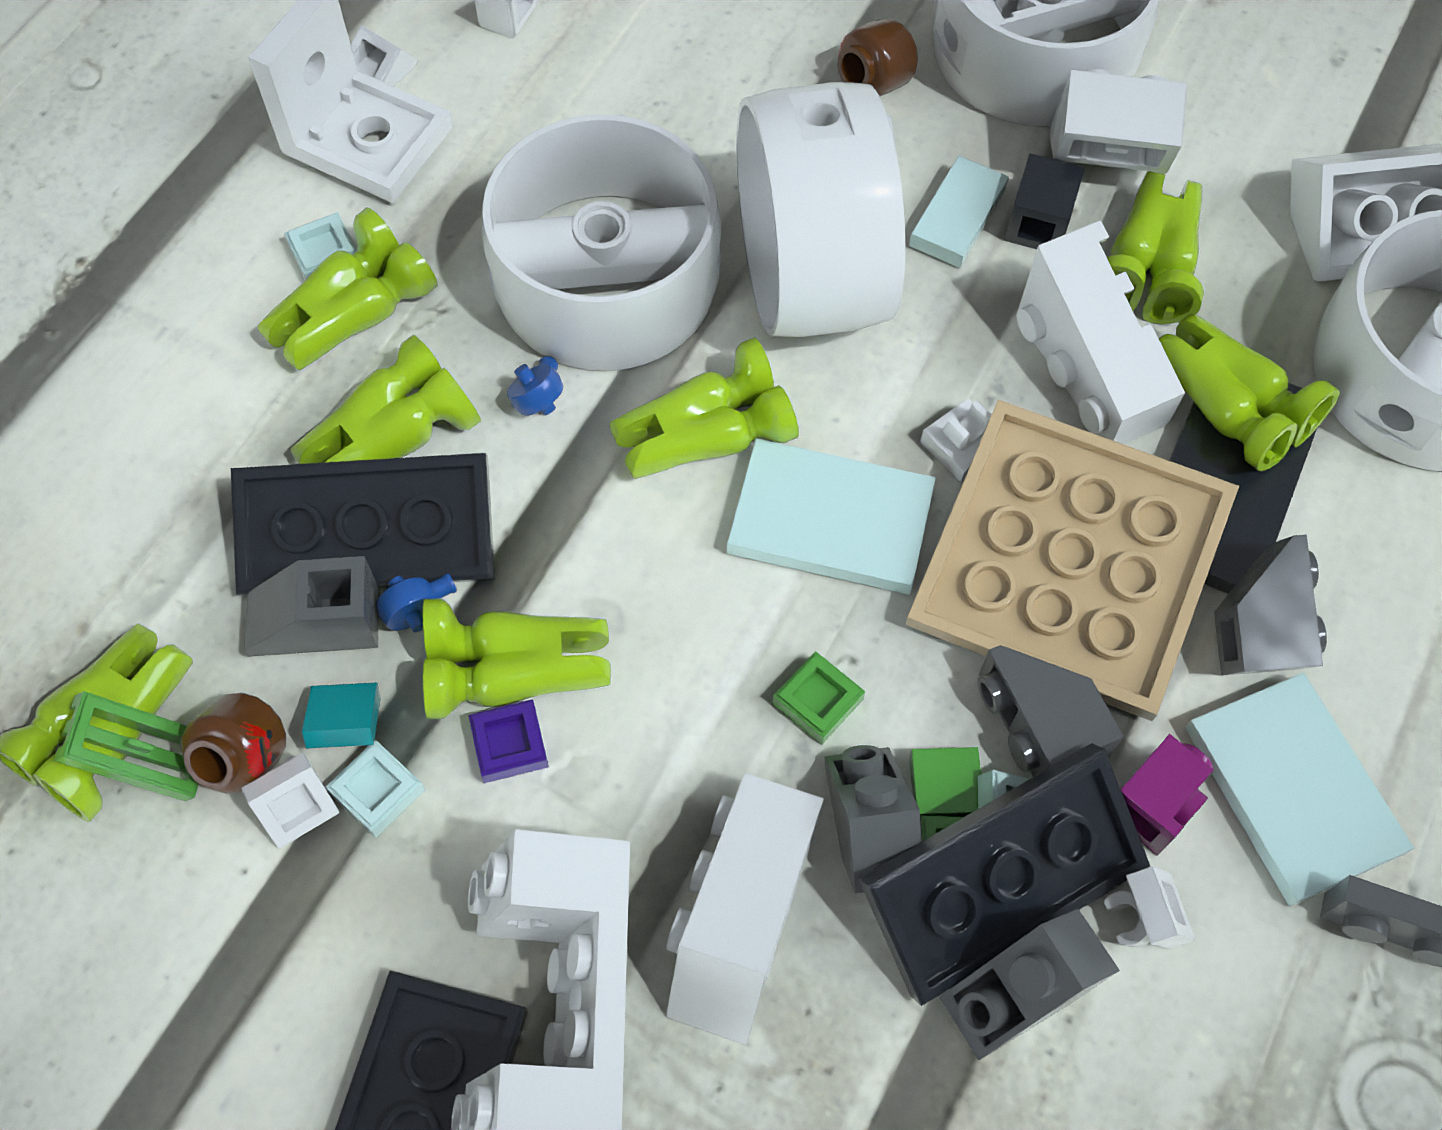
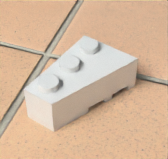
(1093, 340)
(740, 906)

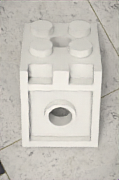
(328, 107)

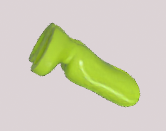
(1162, 240)
(346, 295)
(1245, 391)
(702, 417)
(382, 420)
(515, 657)
(122, 674)

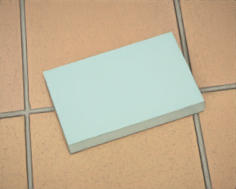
(831, 516)
(1298, 789)

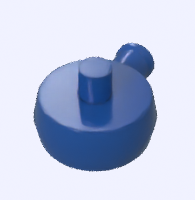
(536, 388)
(402, 603)

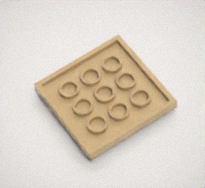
(1075, 555)

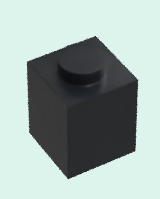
(1043, 201)

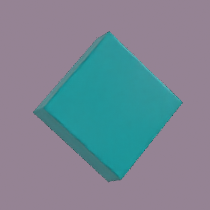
(341, 715)

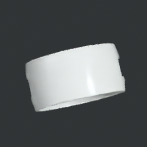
(1010, 52)
(820, 208)
(602, 241)
(1382, 399)

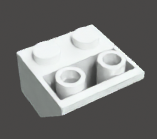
(1119, 121)

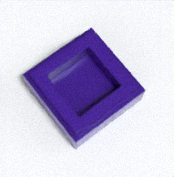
(508, 741)

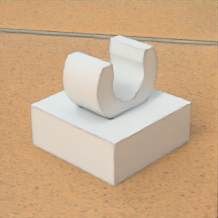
(957, 437)
(290, 800)
(1158, 910)

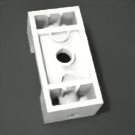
(575, 896)

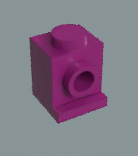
(1166, 792)

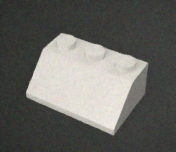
(1353, 197)

